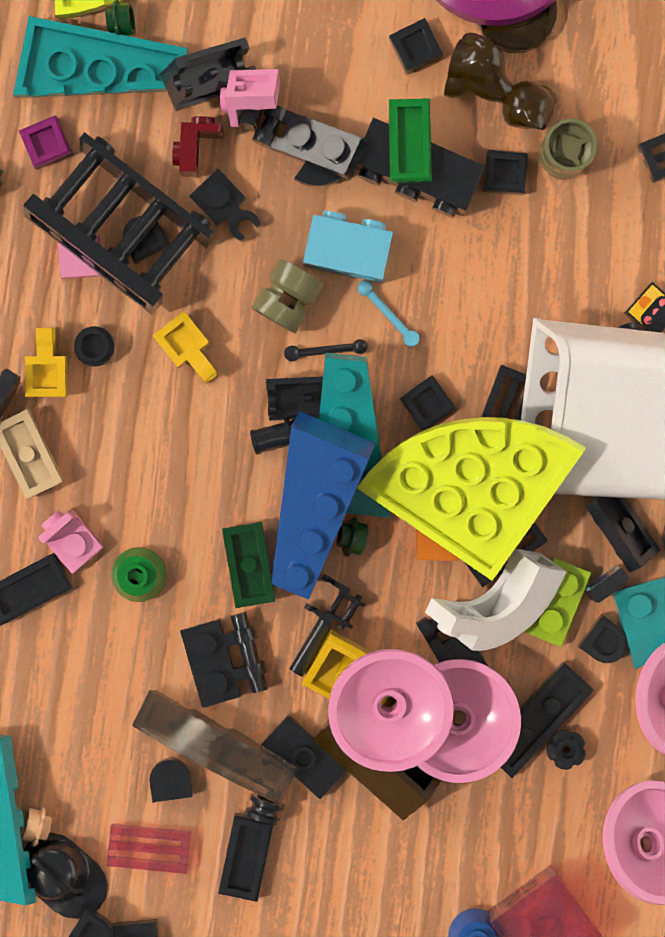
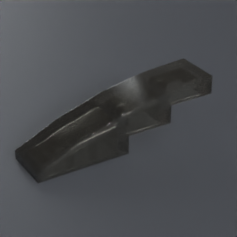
(215, 747)

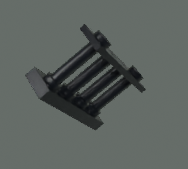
(81, 238)

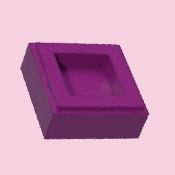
(45, 142)

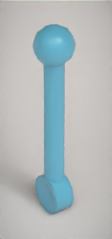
(411, 337)

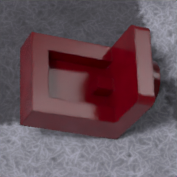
(186, 151)

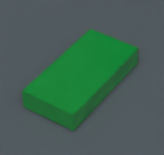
(410, 140)

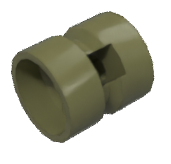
(568, 148)
(294, 283)

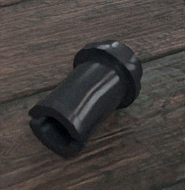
(271, 436)

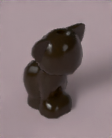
(480, 69)

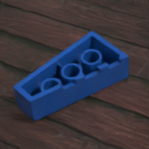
(317, 490)

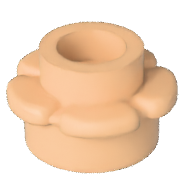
(36, 825)

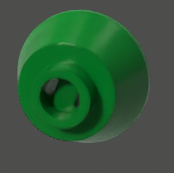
(149, 582)

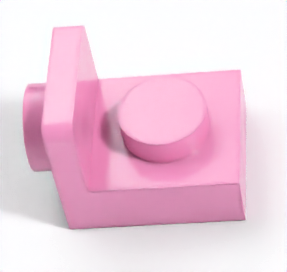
(249, 91)
(70, 539)

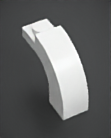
(507, 608)

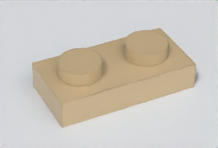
(28, 455)

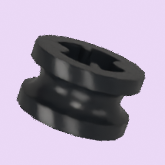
(264, 809)

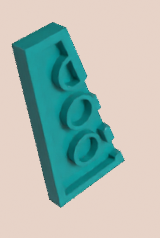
(88, 61)

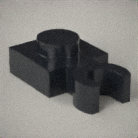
(221, 202)

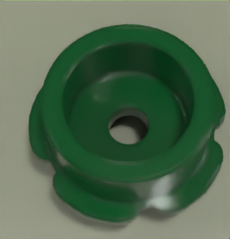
(121, 19)
(352, 537)

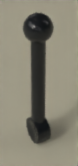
(292, 353)

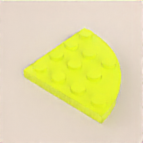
(474, 484)

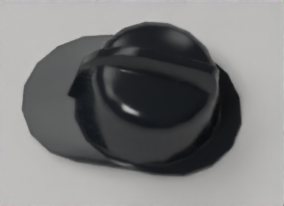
(65, 876)

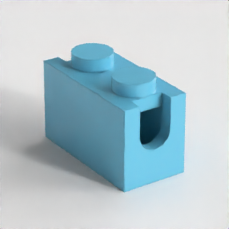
(347, 246)

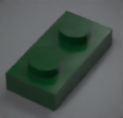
(248, 564)

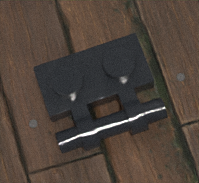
(212, 663)

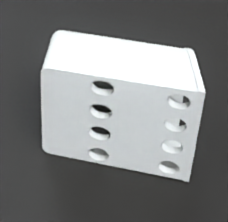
(605, 400)

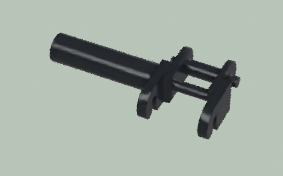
(323, 625)

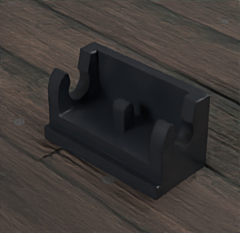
(202, 74)
(293, 395)

